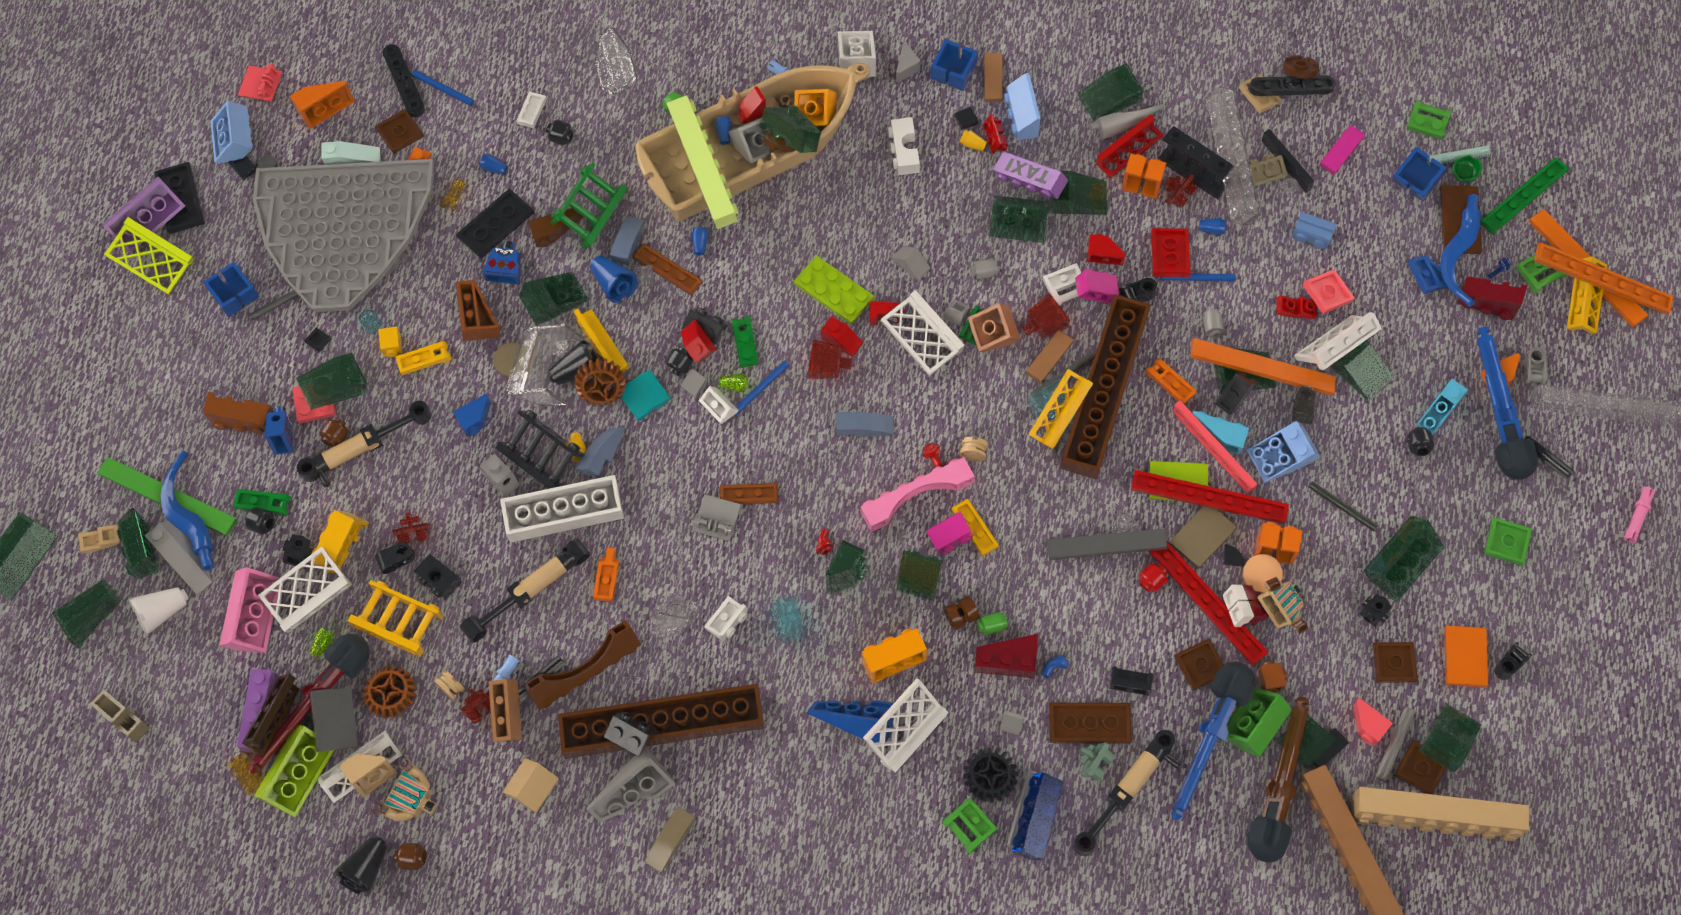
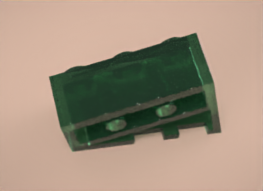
(793, 127)
(86, 611)

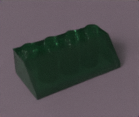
(21, 551)
(1404, 557)

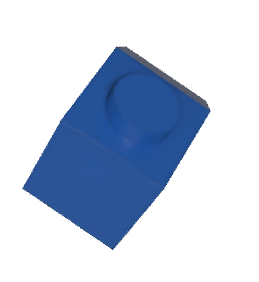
(473, 415)

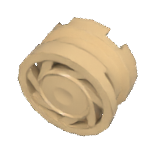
(973, 449)
(449, 684)

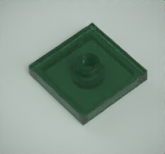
(1313, 743)

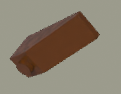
(545, 233)

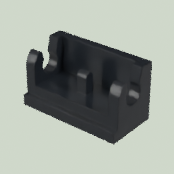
(1235, 393)
(1131, 681)

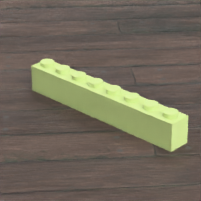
(702, 162)

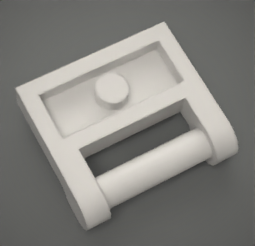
(1062, 280)

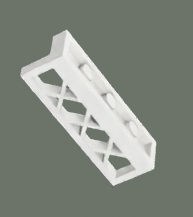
(335, 774)

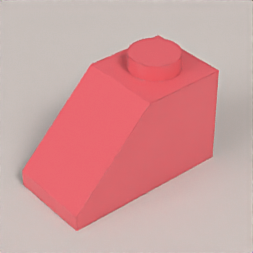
(1370, 723)

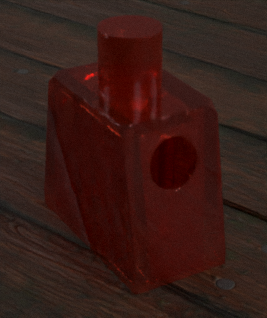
(1046, 318)
(826, 361)

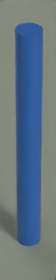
(443, 88)
(1204, 277)
(765, 383)

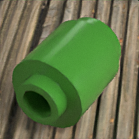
(992, 623)

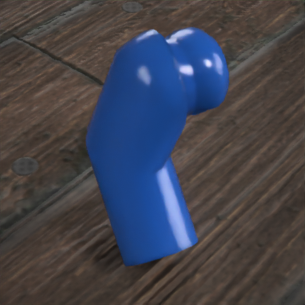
(1052, 663)

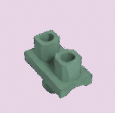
(1093, 757)

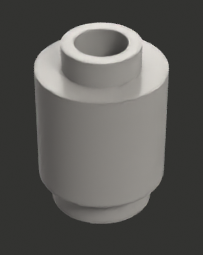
(984, 269)
(1213, 323)

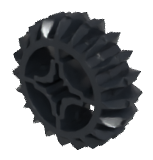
(999, 774)

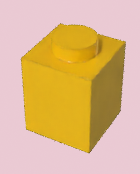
(390, 342)

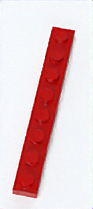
(1210, 497)
(1209, 604)

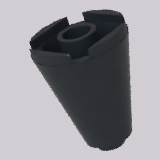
(567, 367)
(362, 867)

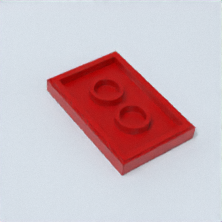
(1170, 252)

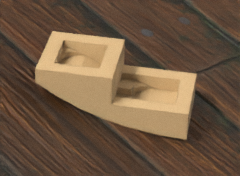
(98, 540)

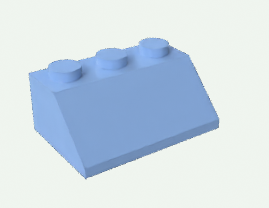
(1022, 108)
(231, 133)

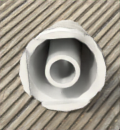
(157, 607)

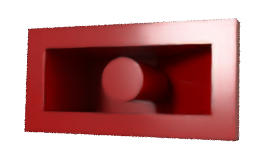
(752, 106)
(1103, 250)
(840, 334)
(697, 342)

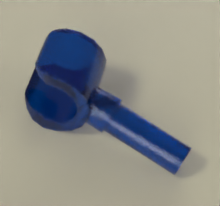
(1504, 266)

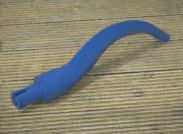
(1459, 244)
(184, 519)

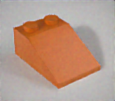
(321, 101)

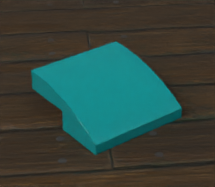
(644, 395)

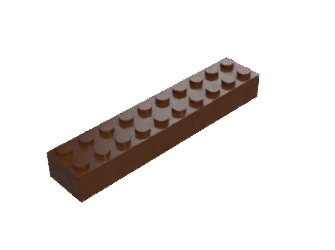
(1109, 378)
(671, 717)

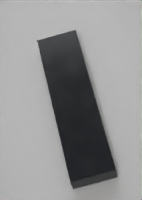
(1291, 164)

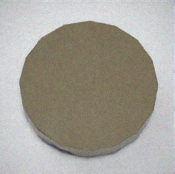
(504, 358)

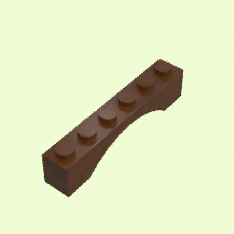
(549, 687)

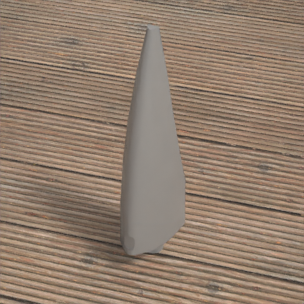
(1120, 122)

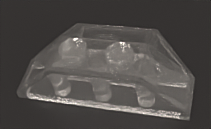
(614, 63)

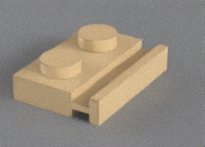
(1260, 103)

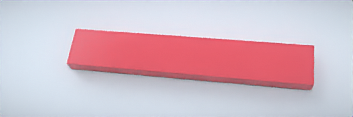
(1214, 447)

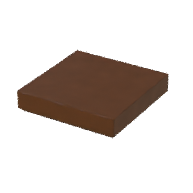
(399, 131)
(1394, 662)
(1199, 664)
(1419, 770)

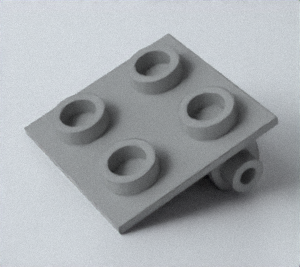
(716, 517)

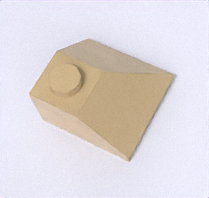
(367, 772)

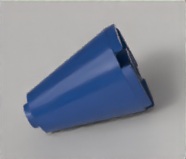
(613, 278)

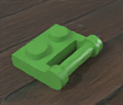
(1426, 124)
(1530, 269)
(976, 822)

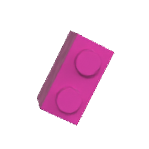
(1096, 286)
(950, 533)

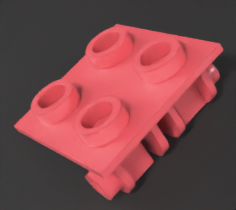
(260, 82)

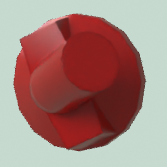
(932, 450)
(824, 544)

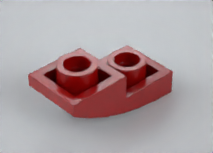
(1296, 308)

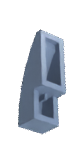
(627, 240)
(864, 424)
(600, 452)

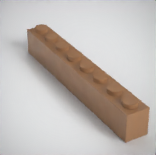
(1349, 843)

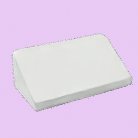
(718, 404)

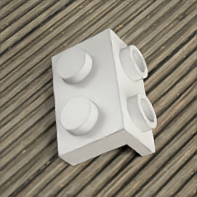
(726, 618)

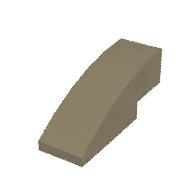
(119, 716)
(670, 839)

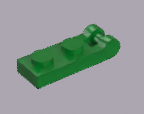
(745, 342)
(249, 499)

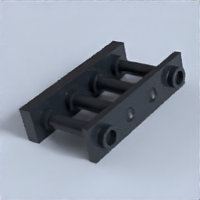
(1195, 160)
(523, 459)

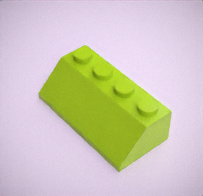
(293, 772)

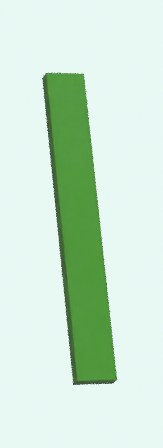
(152, 489)

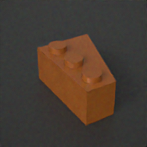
(474, 313)
(236, 415)

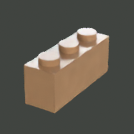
(505, 710)

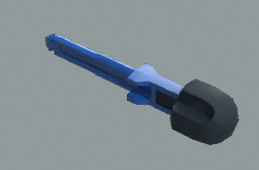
(1515, 455)
(1232, 686)

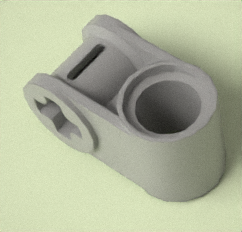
(1535, 370)

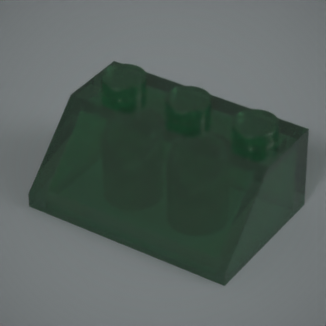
(1019, 218)
(136, 546)
(846, 568)

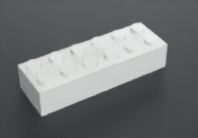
(562, 508)

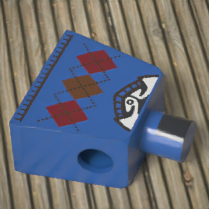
(503, 265)
(279, 425)

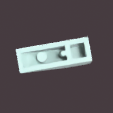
(346, 152)

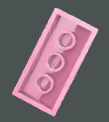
(247, 617)

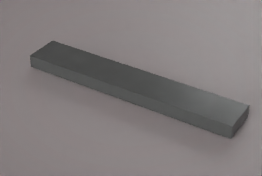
(1107, 544)

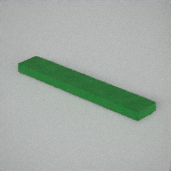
(1524, 195)

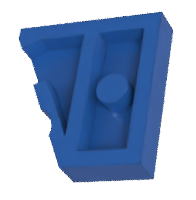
(1427, 274)

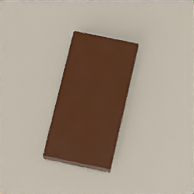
(1453, 202)
(1090, 723)

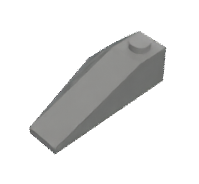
(636, 781)

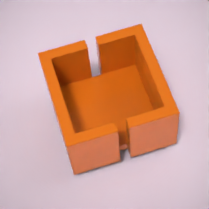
(1150, 170)
(1285, 540)

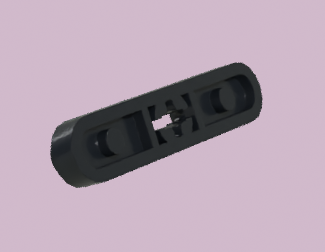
(1280, 85)
(409, 93)

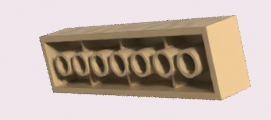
(1440, 813)

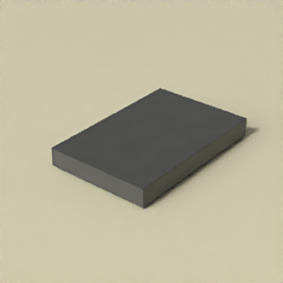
(333, 719)

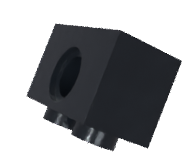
(432, 567)

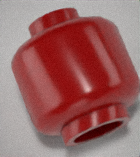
(1153, 577)

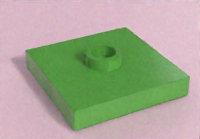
(1508, 541)

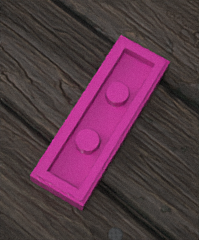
(1342, 149)

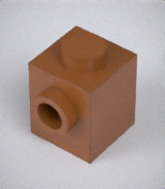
(1272, 677)

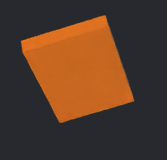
(1466, 656)

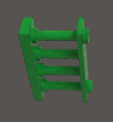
(606, 207)

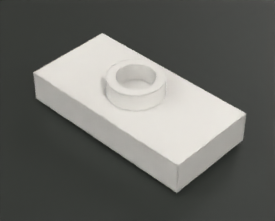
(531, 109)

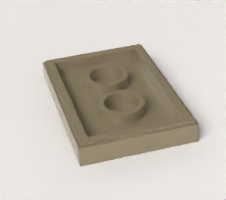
(1202, 536)

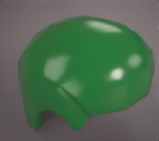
(1467, 169)

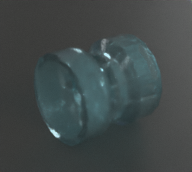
(367, 318)

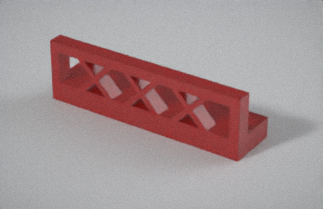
(1122, 144)

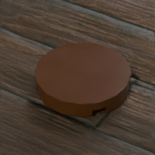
(1299, 67)
(776, 142)

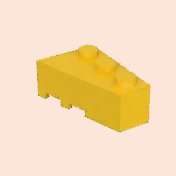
(338, 536)

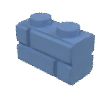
(1313, 230)

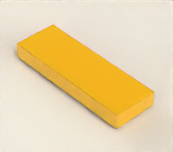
(982, 536)

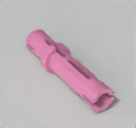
(1642, 506)

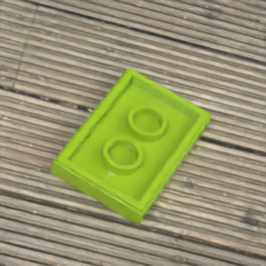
(1188, 472)

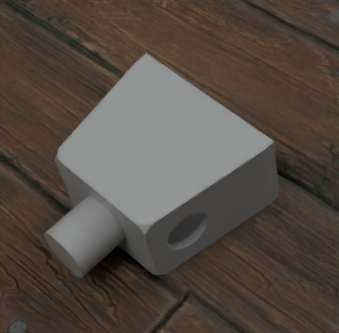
(497, 473)

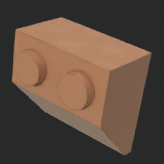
(994, 328)

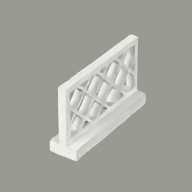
(936, 326)
(1339, 340)
(315, 603)
(914, 734)

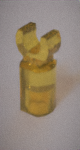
(454, 194)

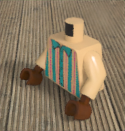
(1283, 604)
(408, 795)

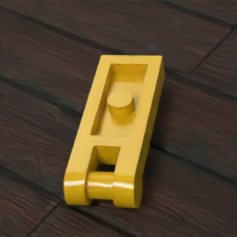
(423, 358)

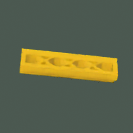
(1580, 303)
(599, 338)
(1066, 410)

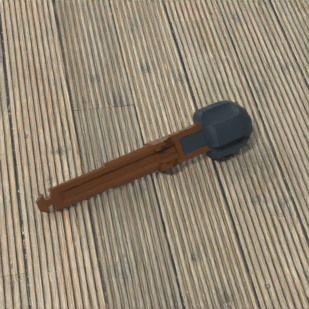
(1270, 834)

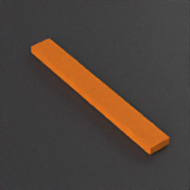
(1563, 241)
(1603, 278)
(1262, 366)

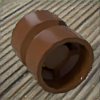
(968, 610)

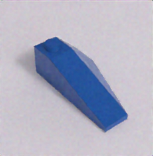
(852, 717)

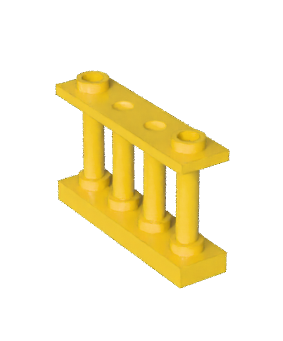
(395, 637)

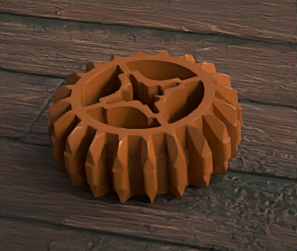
(594, 390)
(375, 688)

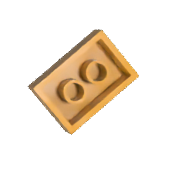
(894, 655)

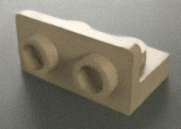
(1268, 169)

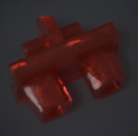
(1176, 196)
(421, 529)
(474, 704)

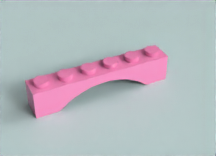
(953, 476)

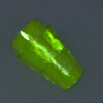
(734, 382)
(321, 641)

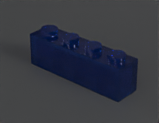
(1037, 816)

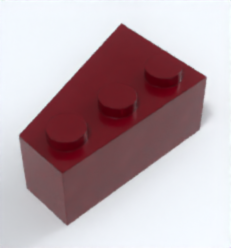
(1493, 298)
(1008, 657)

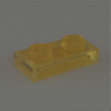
(239, 767)

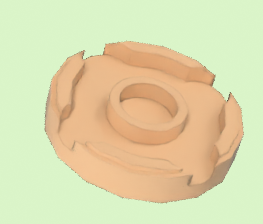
(1259, 570)

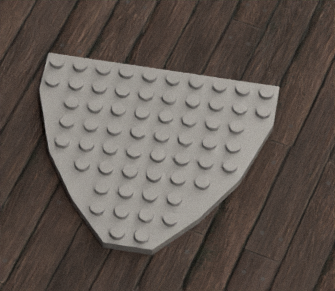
(340, 224)

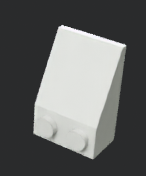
(857, 48)

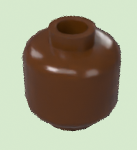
(334, 432)
(410, 856)

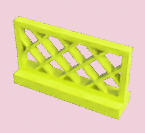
(161, 246)

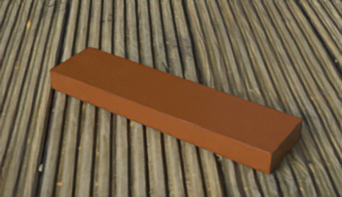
(667, 269)

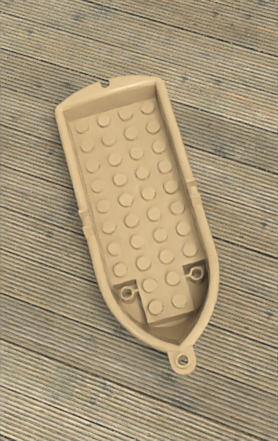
(669, 167)

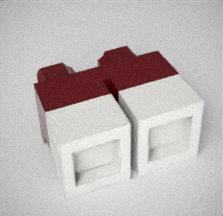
(1244, 605)

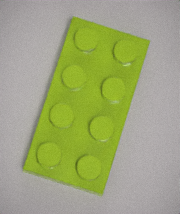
(833, 290)

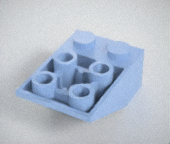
(1283, 452)

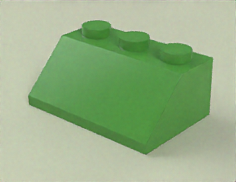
(1256, 723)

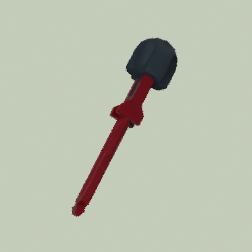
(346, 656)

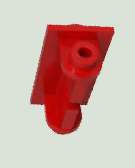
(993, 128)

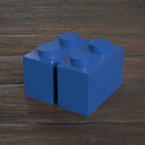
(951, 68)
(1418, 174)
(233, 292)

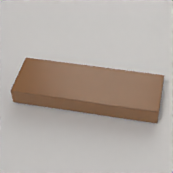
(992, 77)
(1049, 356)

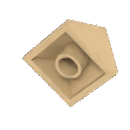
(531, 785)

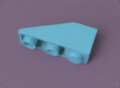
(1443, 406)
(1228, 434)

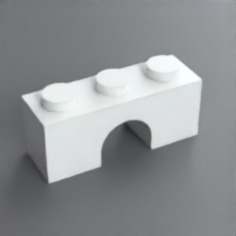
(905, 160)

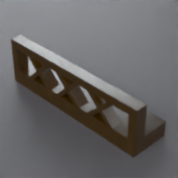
(268, 713)

